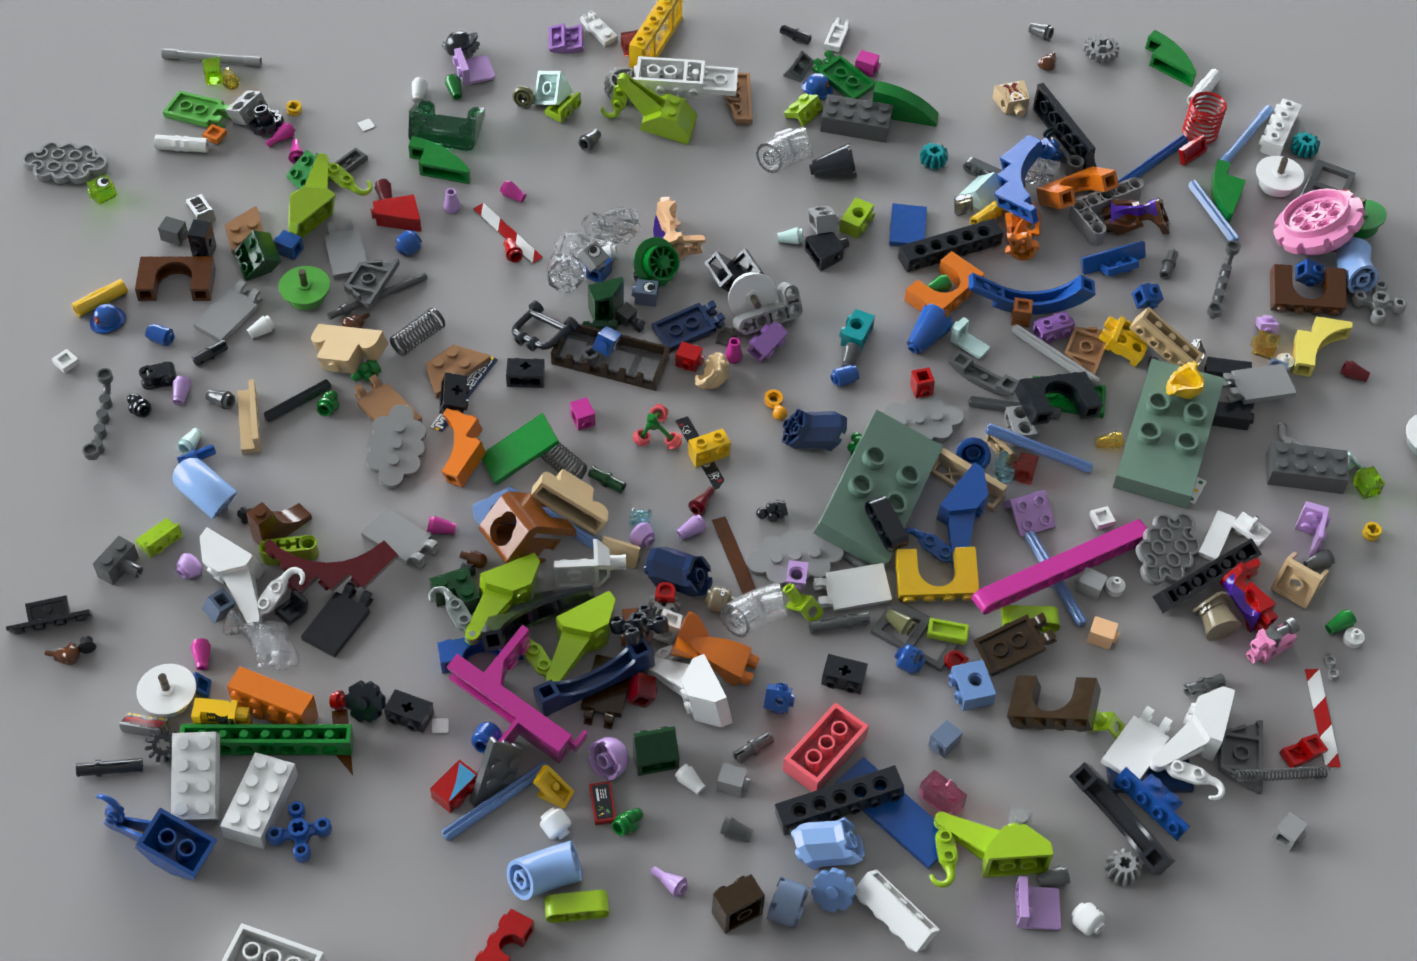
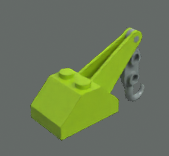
(498, 591)

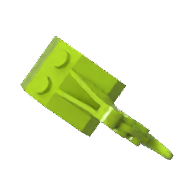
(662, 115)
(316, 202)
(578, 632)
(1003, 852)

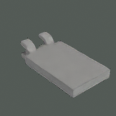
(344, 249)
(228, 312)
(1259, 384)
(401, 536)

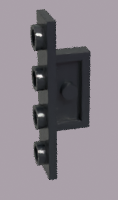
(47, 612)

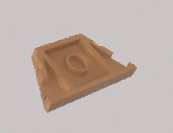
(242, 226)
(1086, 347)
(456, 361)

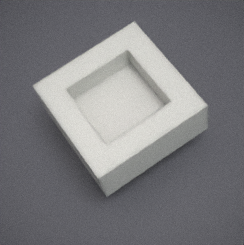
(65, 361)
(1102, 518)

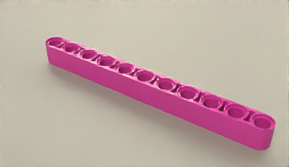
(1059, 567)

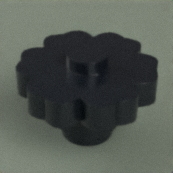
(265, 120)
(365, 701)

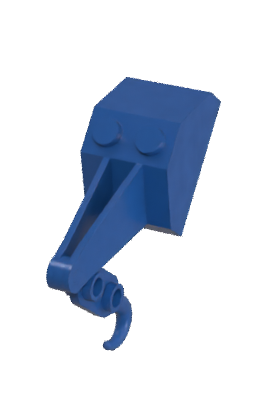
(958, 512)
(165, 840)

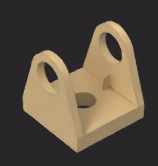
(1309, 580)

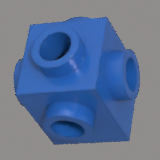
(1051, 150)
(1309, 272)
(1147, 296)
(772, 696)

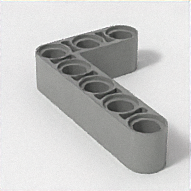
(1086, 209)

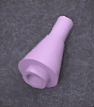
(675, 884)

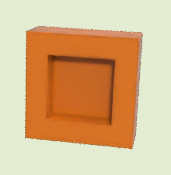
(215, 134)

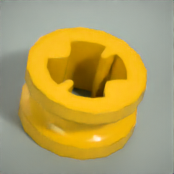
(290, 105)
(1377, 530)

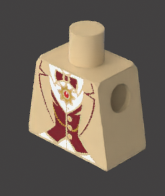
(1012, 97)

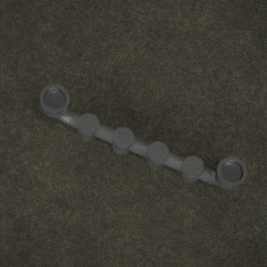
(1215, 308)
(95, 448)

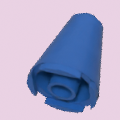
(929, 328)

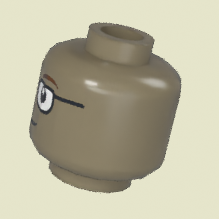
(717, 598)

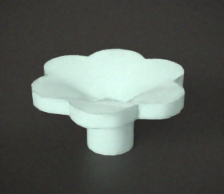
(1353, 462)

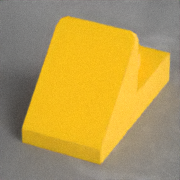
(552, 787)

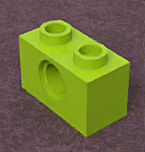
(857, 218)

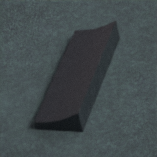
(1069, 133)

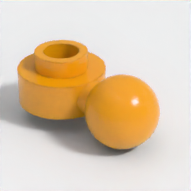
(779, 411)

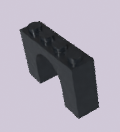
(1074, 386)
(1233, 414)

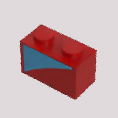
(454, 786)

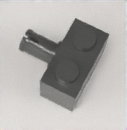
(117, 560)

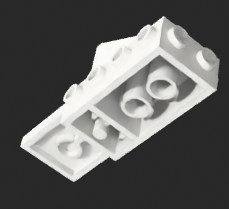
(685, 77)

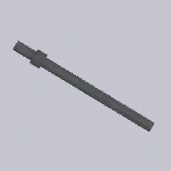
(346, 309)

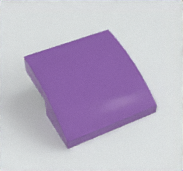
(566, 39)

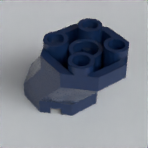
(814, 430)
(681, 569)

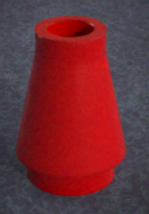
(512, 250)

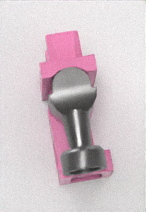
(1273, 641)

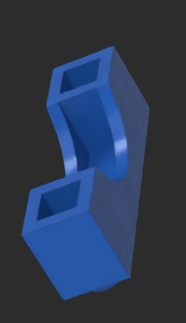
(449, 648)

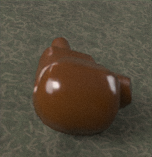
(1047, 62)
(355, 321)
(66, 655)

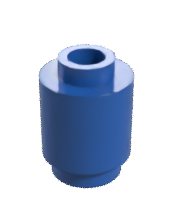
(159, 334)
(844, 375)

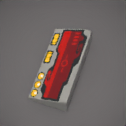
(142, 724)

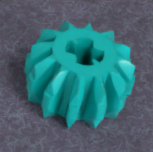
(1305, 145)
(934, 156)

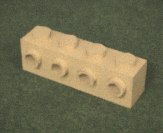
(1164, 339)

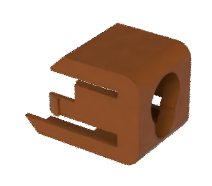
(518, 540)

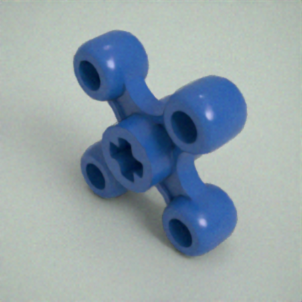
(299, 831)

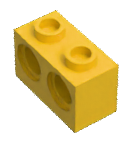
(709, 447)

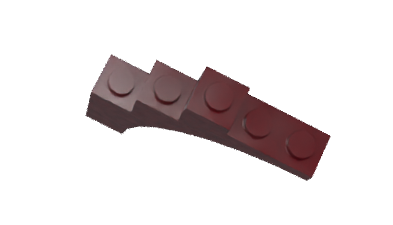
(362, 569)

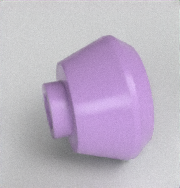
(642, 535)
(188, 566)

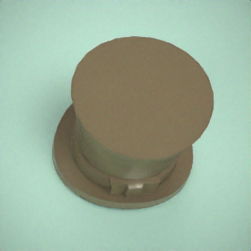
(1217, 617)

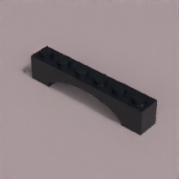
(1139, 837)

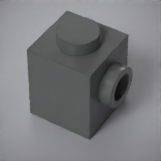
(173, 230)

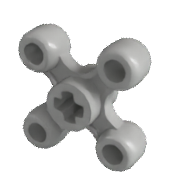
(1379, 302)

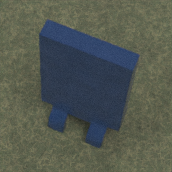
(688, 325)

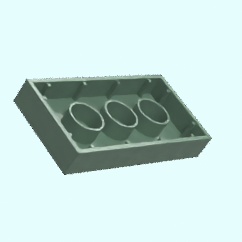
(1167, 438)
(888, 463)

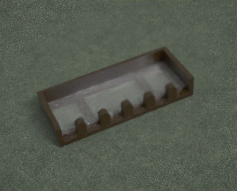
(632, 362)

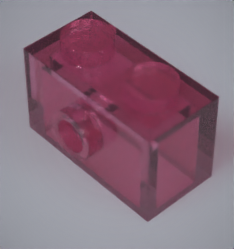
(942, 793)

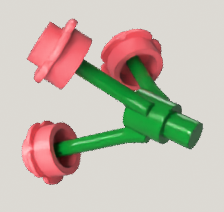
(657, 414)

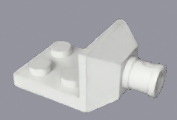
(585, 571)

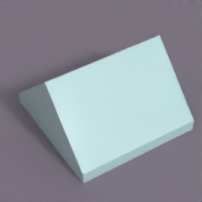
(551, 88)
(983, 190)

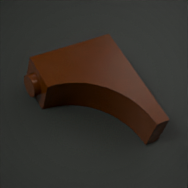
(275, 524)

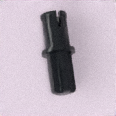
(795, 34)
(209, 353)

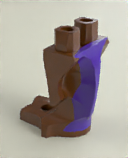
(1125, 212)

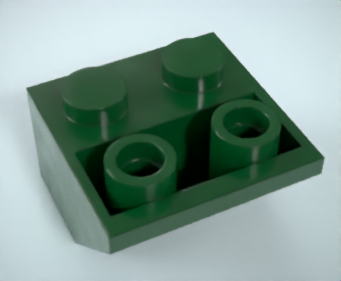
(257, 255)
(605, 298)
(655, 750)

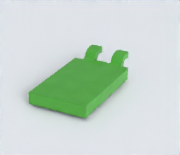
(196, 110)

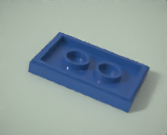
(907, 224)

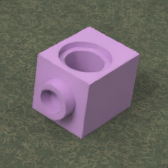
(798, 569)

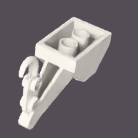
(239, 571)
(696, 686)
(1201, 735)

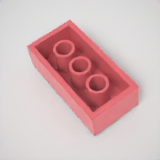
(825, 748)

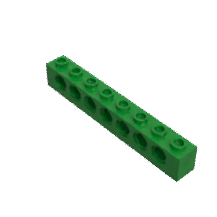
(280, 738)

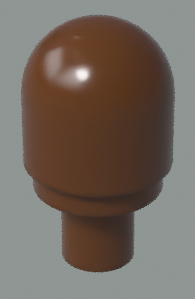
(474, 557)

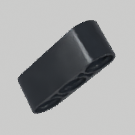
(886, 523)

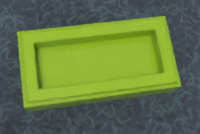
(948, 631)

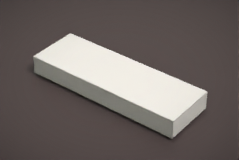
(1216, 536)

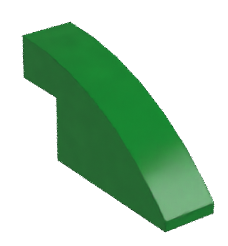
(1170, 58)
(906, 105)
(438, 161)
(1225, 189)

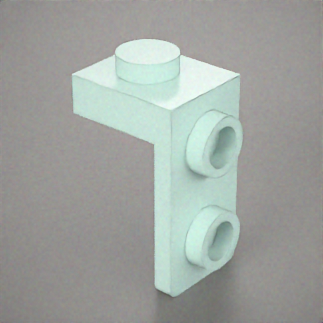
(966, 341)

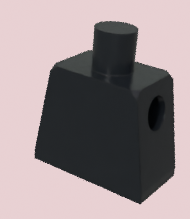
(825, 249)

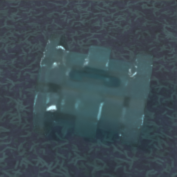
(640, 516)

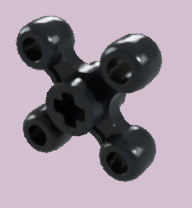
(639, 625)

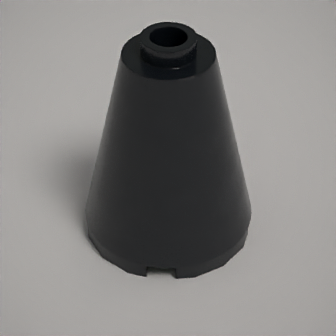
(835, 163)

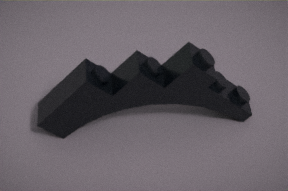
(544, 606)

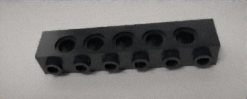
(960, 241)
(1206, 575)
(846, 791)

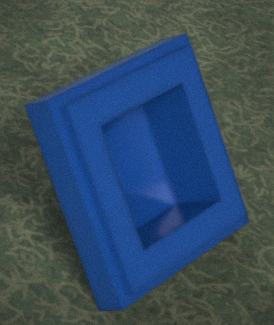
(202, 685)

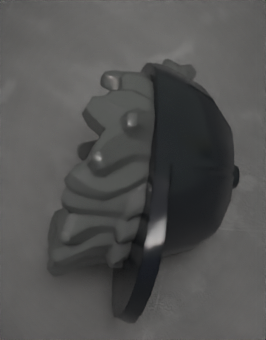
(462, 40)

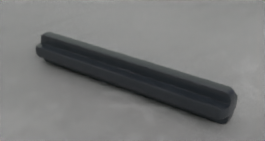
(297, 400)

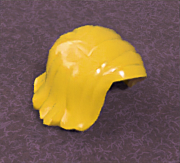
(1186, 382)

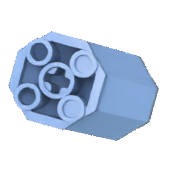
(828, 843)

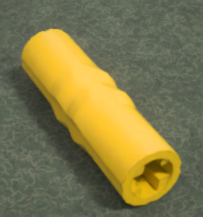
(989, 212)
(99, 297)

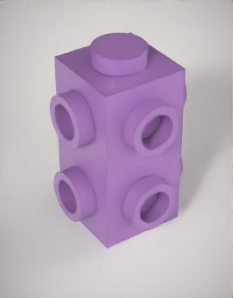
(1054, 327)
(771, 337)

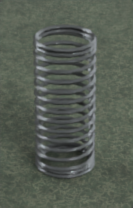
(400, 340)
(576, 468)

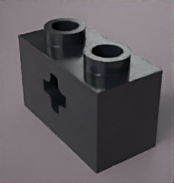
(201, 238)
(525, 372)
(454, 392)
(844, 674)
(409, 711)

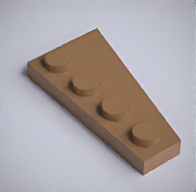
(741, 104)

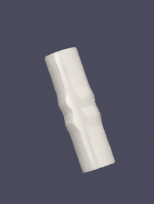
(1206, 84)
(181, 143)

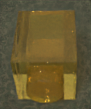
(1265, 344)

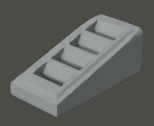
(202, 210)

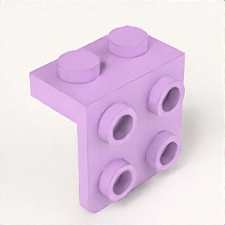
(473, 69)

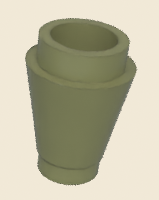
(901, 622)

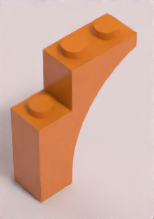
(467, 448)

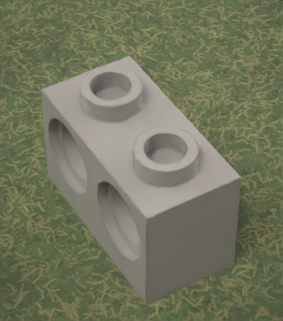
(242, 110)
(823, 219)
(1018, 423)

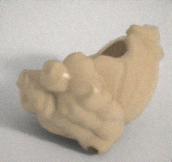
(715, 372)

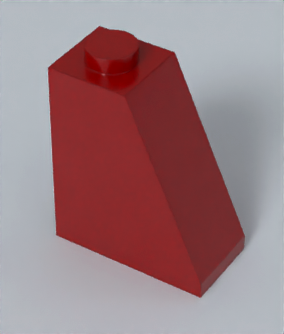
(397, 213)

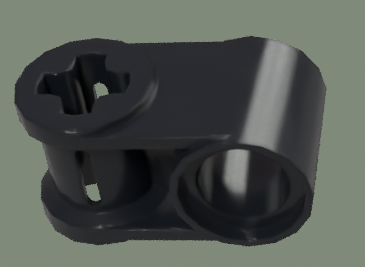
(159, 375)

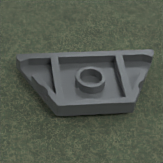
(370, 280)
(1243, 751)
(497, 769)

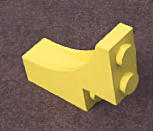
(1308, 344)

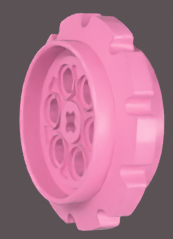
(1319, 222)

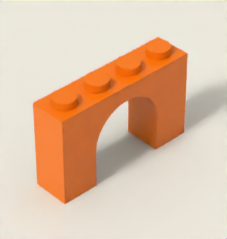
(1061, 192)
(958, 271)

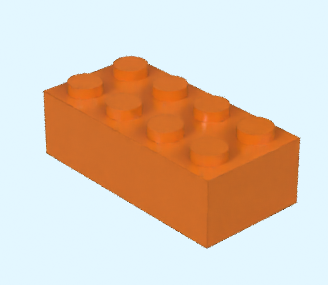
(272, 699)

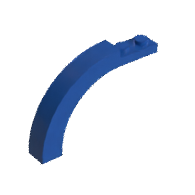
(1044, 301)

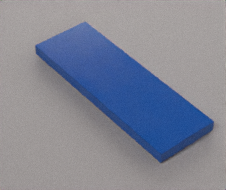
(901, 819)

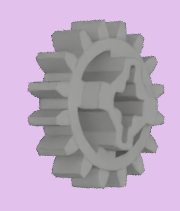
(1101, 48)

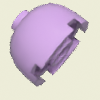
(608, 757)

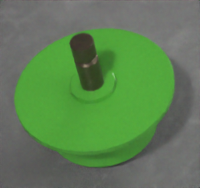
(304, 287)

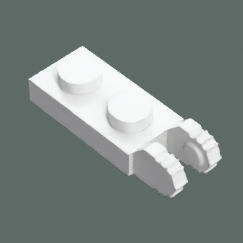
(599, 29)
(836, 35)

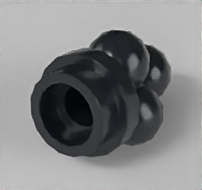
(138, 405)
(773, 510)

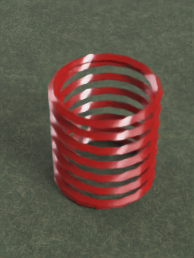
(1204, 118)

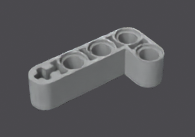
(767, 312)

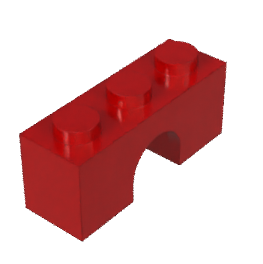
(512, 929)

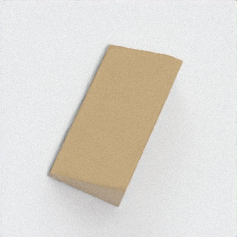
(998, 445)
(618, 547)

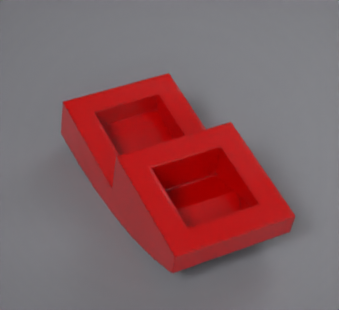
(1303, 751)

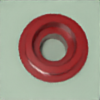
(337, 700)

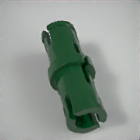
(607, 479)

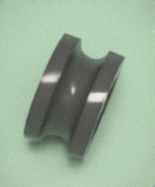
(586, 354)

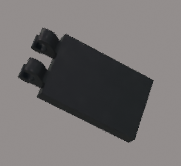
(338, 620)

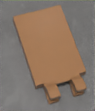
(380, 399)

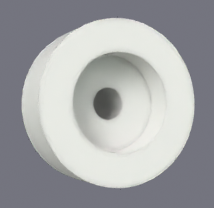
(1286, 357)
(1115, 586)
(1353, 637)

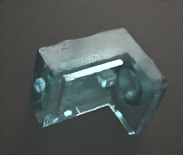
(1003, 473)

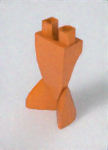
(724, 655)

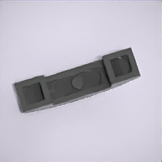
(982, 377)

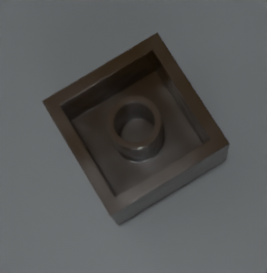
(737, 903)

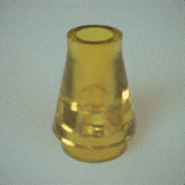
(230, 80)
(1110, 440)

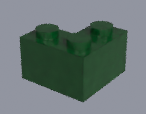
(460, 584)

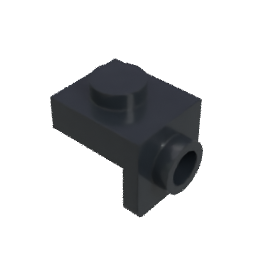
(293, 608)

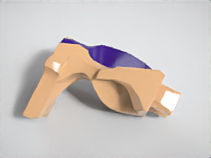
(665, 226)

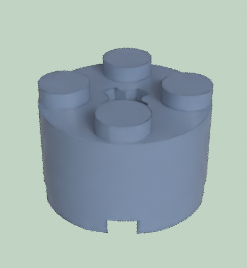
(787, 902)

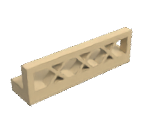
(249, 419)
(958, 468)

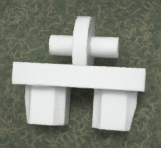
(1250, 528)

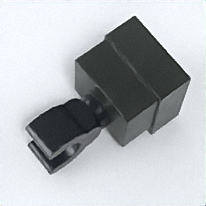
(627, 314)

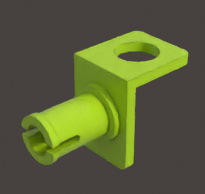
(802, 603)
(1106, 721)

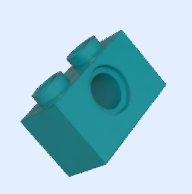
(857, 328)

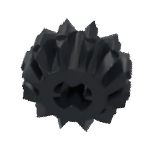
(159, 751)

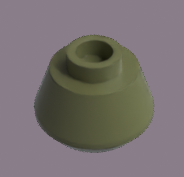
(523, 96)

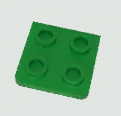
(301, 169)

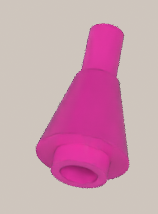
(284, 132)
(295, 152)

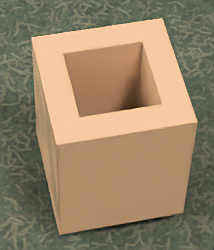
(1103, 633)

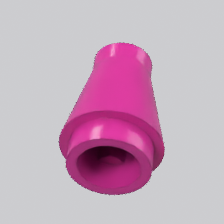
(512, 191)
(733, 351)
(440, 526)
(201, 653)

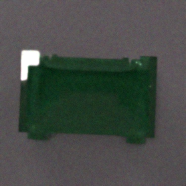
(445, 130)

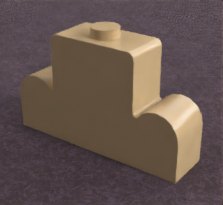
(344, 347)
(571, 499)

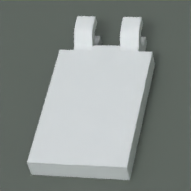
(854, 588)
(1137, 744)

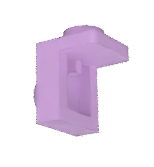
(1267, 324)

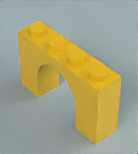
(913, 587)

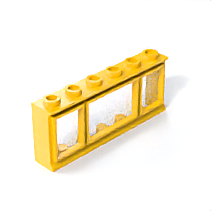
(656, 30)

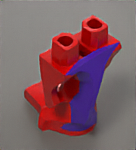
(1249, 599)

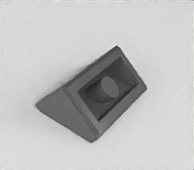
(798, 66)

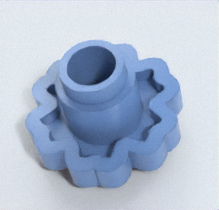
(833, 890)

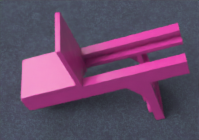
(524, 719)

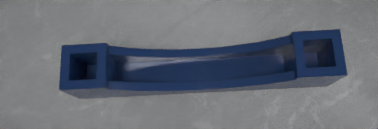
(559, 694)

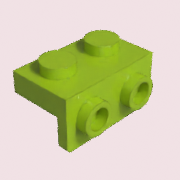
(565, 108)
(804, 109)

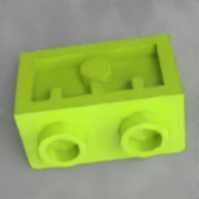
(159, 537)

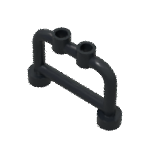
(533, 343)

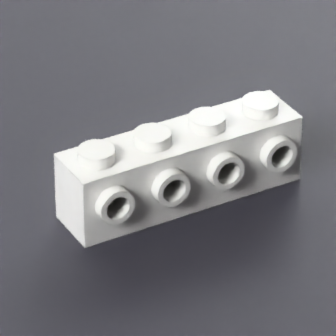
(1280, 128)
(896, 911)

